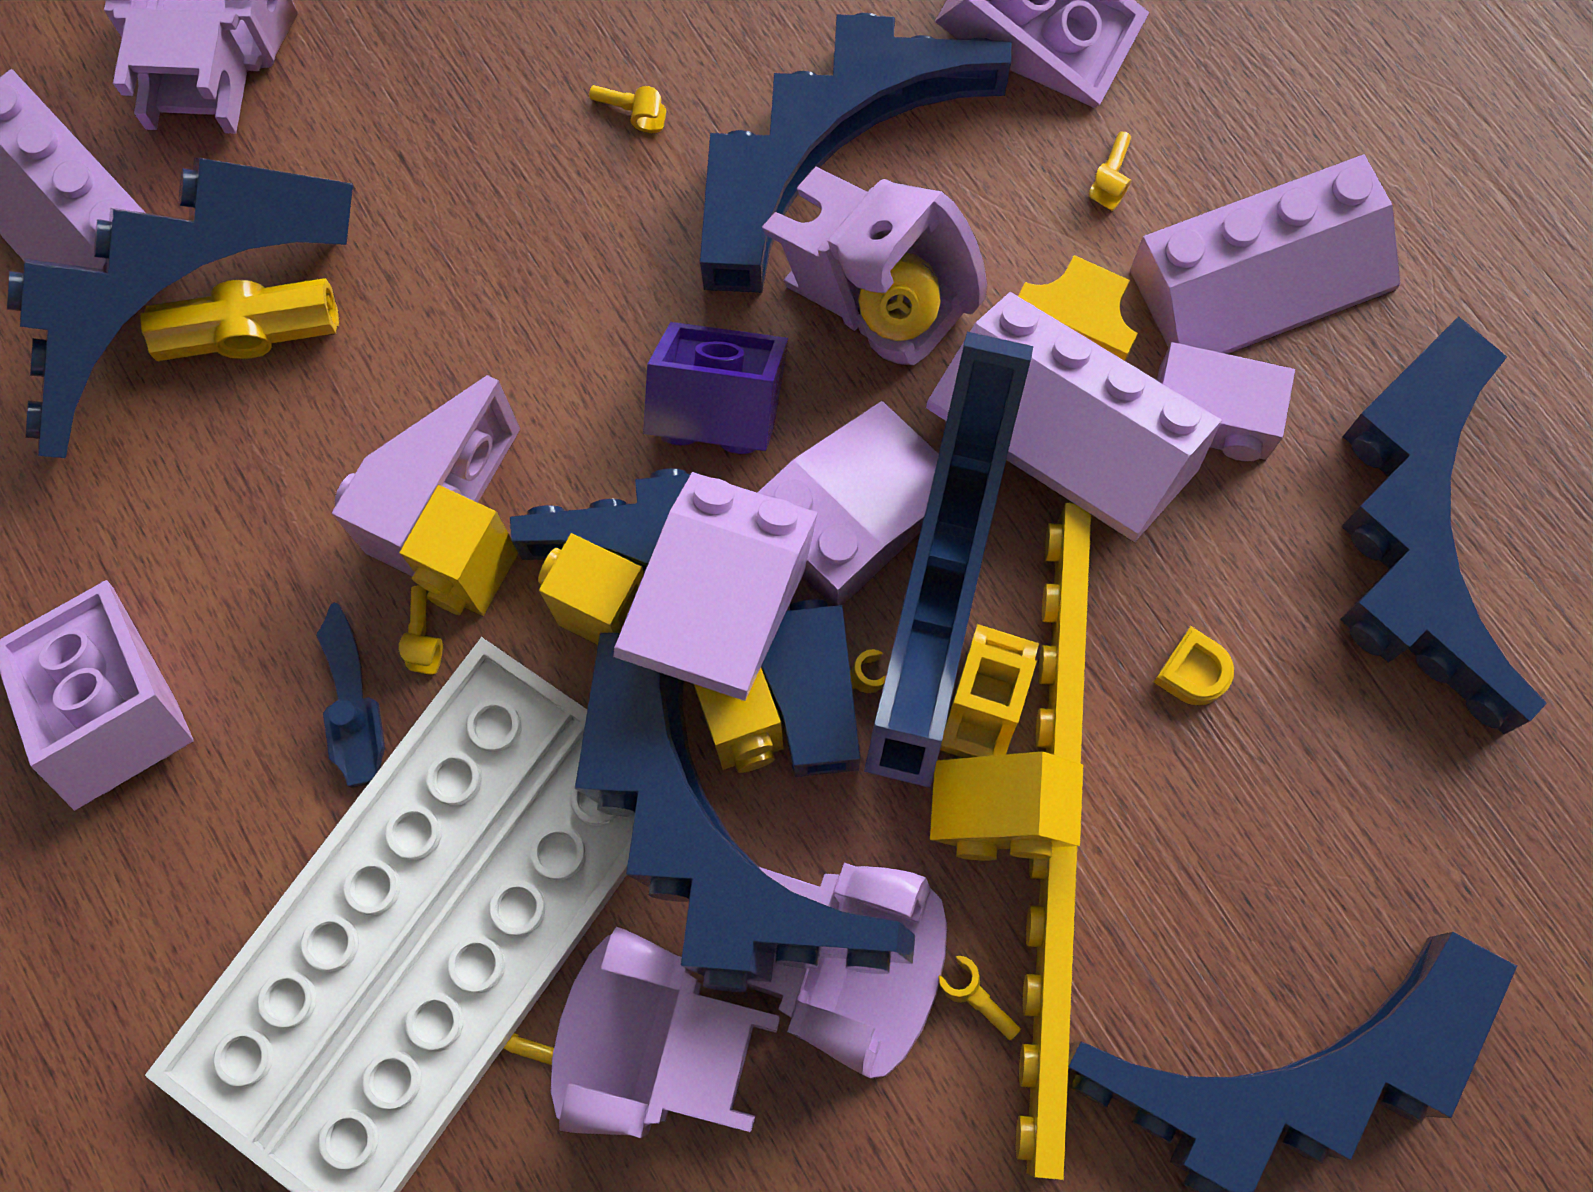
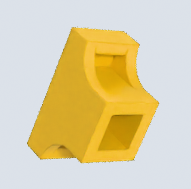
(1087, 302)
(989, 694)

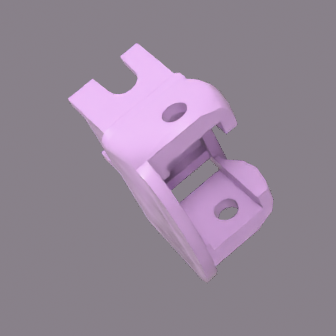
(195, 53)
(864, 237)
(858, 1015)
(647, 1044)

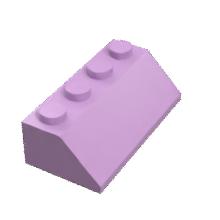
(50, 183)
(1271, 260)
(1093, 421)

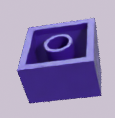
(714, 387)

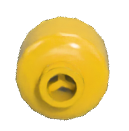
(896, 318)

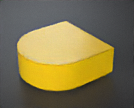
(1197, 670)

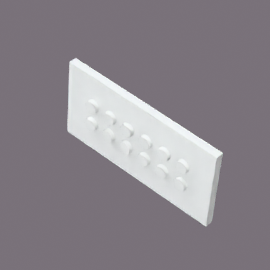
(407, 942)

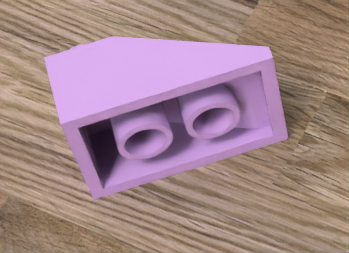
(1054, 42)
(450, 448)
(869, 498)
(717, 585)
(89, 697)

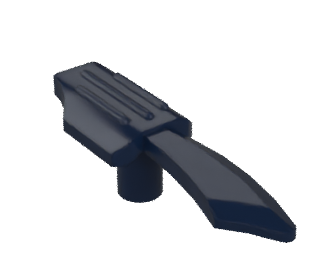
(352, 722)

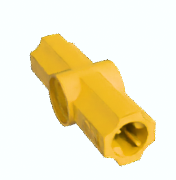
(240, 319)

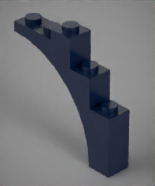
(814, 118)
(145, 252)
(1407, 526)
(948, 559)
(807, 657)
(737, 916)
(1410, 1049)

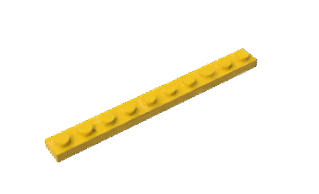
(1051, 924)

